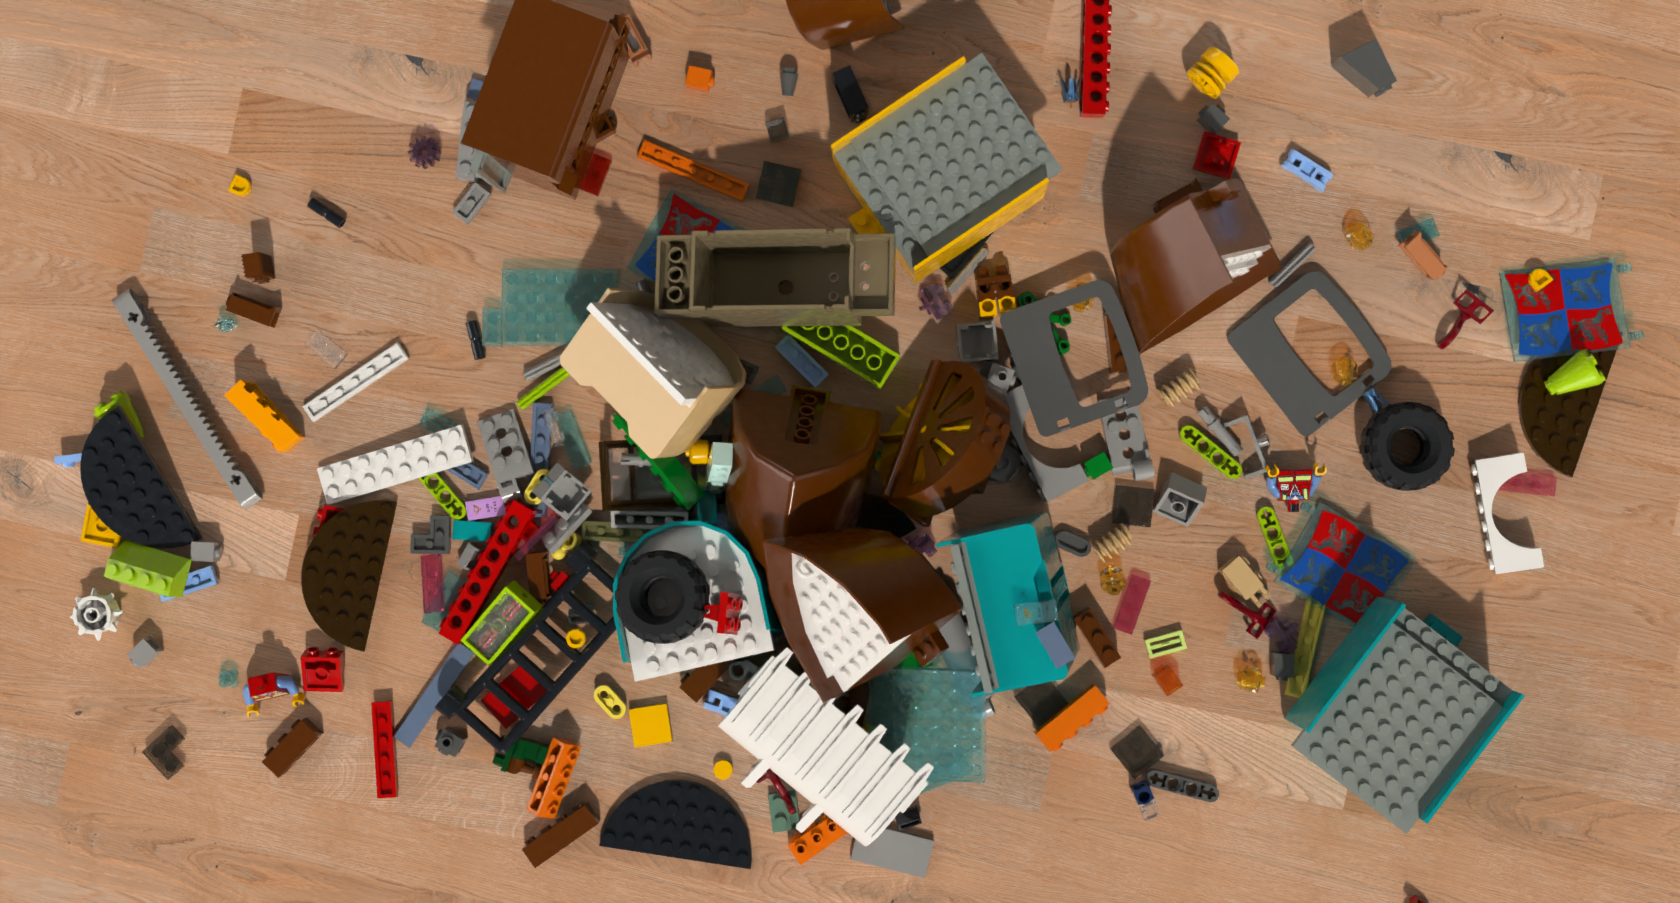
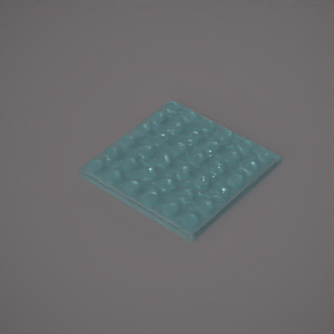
(935, 718)

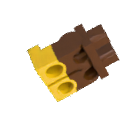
(991, 287)

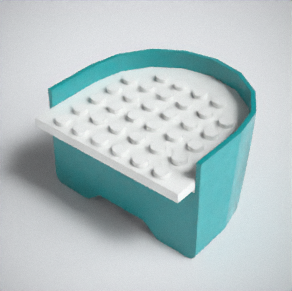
(727, 569)

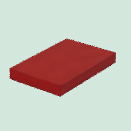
(522, 688)

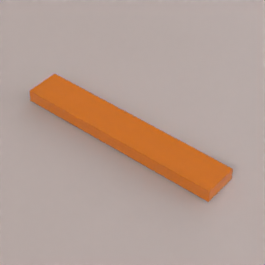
(693, 170)

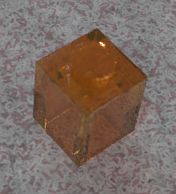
(1166, 679)

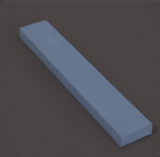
(540, 449)
(433, 694)

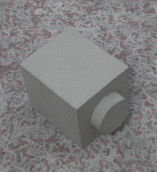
(206, 551)
(144, 652)

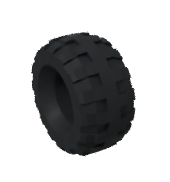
(1434, 439)
(634, 589)

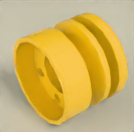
(1212, 72)

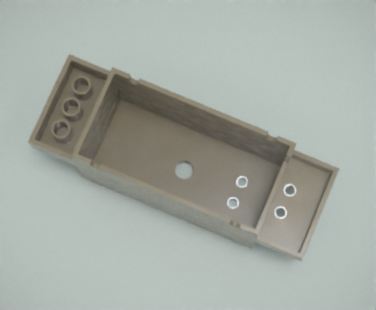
(737, 275)

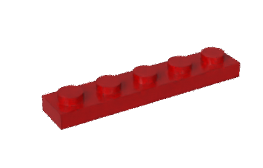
(384, 749)

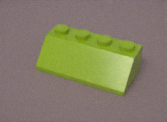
(149, 569)

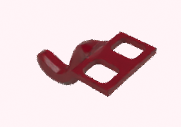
(1465, 314)
(1255, 616)
(781, 789)

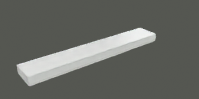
(355, 382)

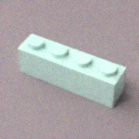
(718, 467)

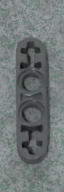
(1181, 786)

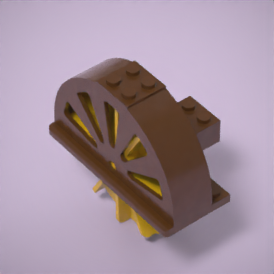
(944, 441)

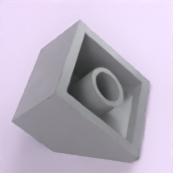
(1180, 499)

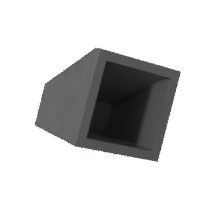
(1366, 69)

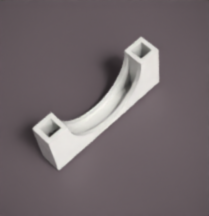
(1491, 474)

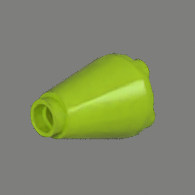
(1575, 374)
(124, 400)

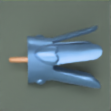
(1072, 94)
(1371, 396)

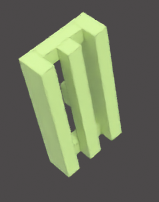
(1167, 651)

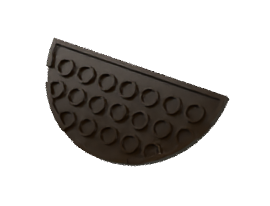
(1558, 423)
(345, 570)

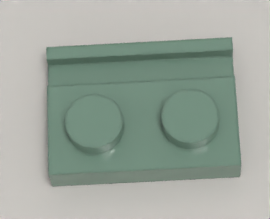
(780, 817)

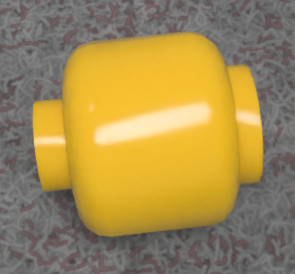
(699, 452)

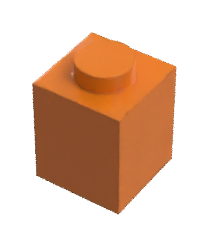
(699, 79)

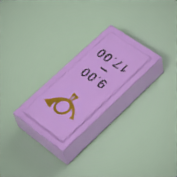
(485, 508)

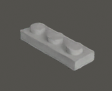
(563, 529)

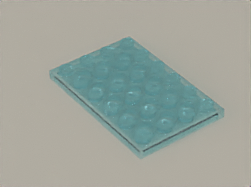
(549, 304)

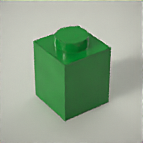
(1097, 465)

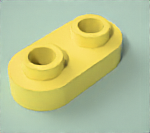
(533, 484)
(608, 703)

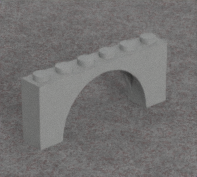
(1050, 480)

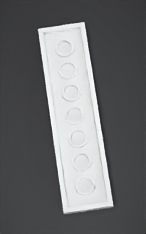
(395, 464)

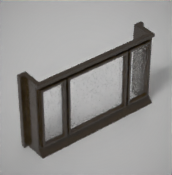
(637, 487)

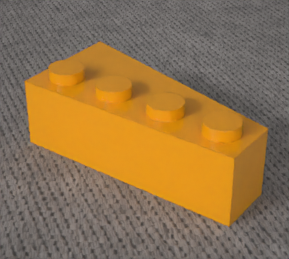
(264, 415)

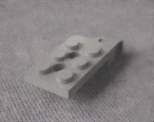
(510, 468)

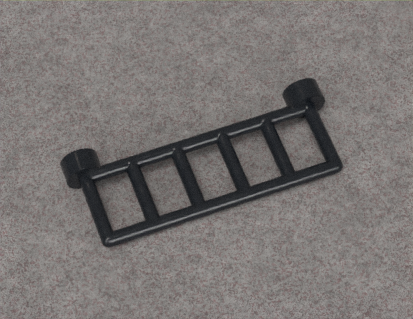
(458, 701)

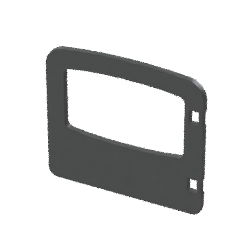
(1040, 366)
(1283, 374)

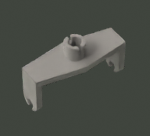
(1258, 442)

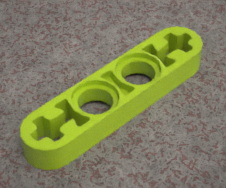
(1211, 450)
(439, 489)
(1279, 540)

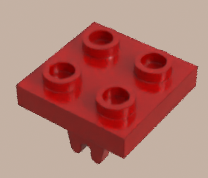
(1216, 155)
(726, 613)

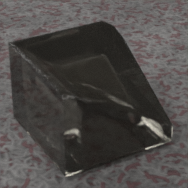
(777, 130)

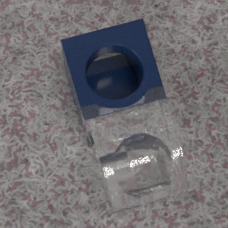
(1144, 799)

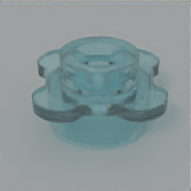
(225, 323)
(223, 674)

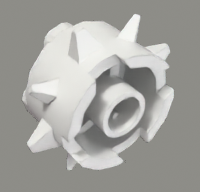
(85, 614)

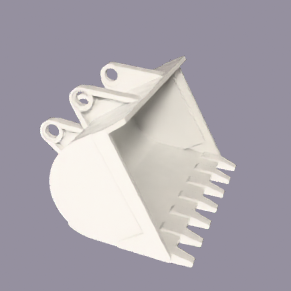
(821, 752)

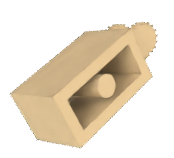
(1244, 579)

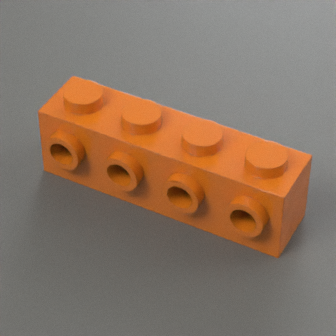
(1072, 717)
(553, 777)
(815, 838)

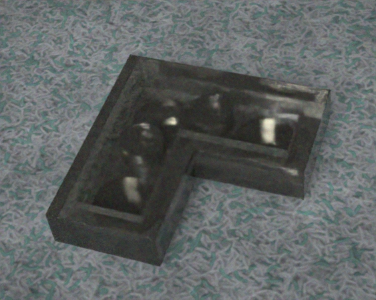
(161, 754)

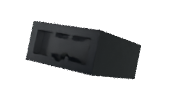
(850, 94)

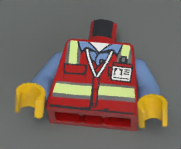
(1293, 484)
(268, 687)

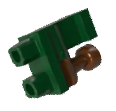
(516, 756)

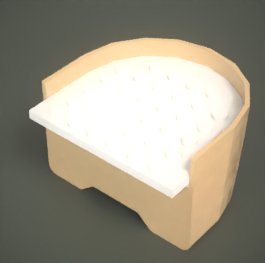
(653, 370)

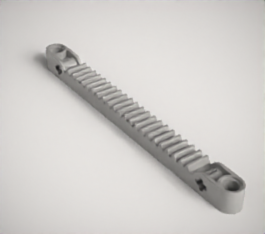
(129, 306)

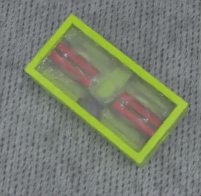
(501, 622)

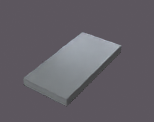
(896, 852)

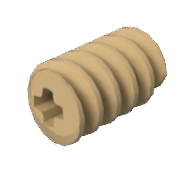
(1179, 388)
(1113, 542)

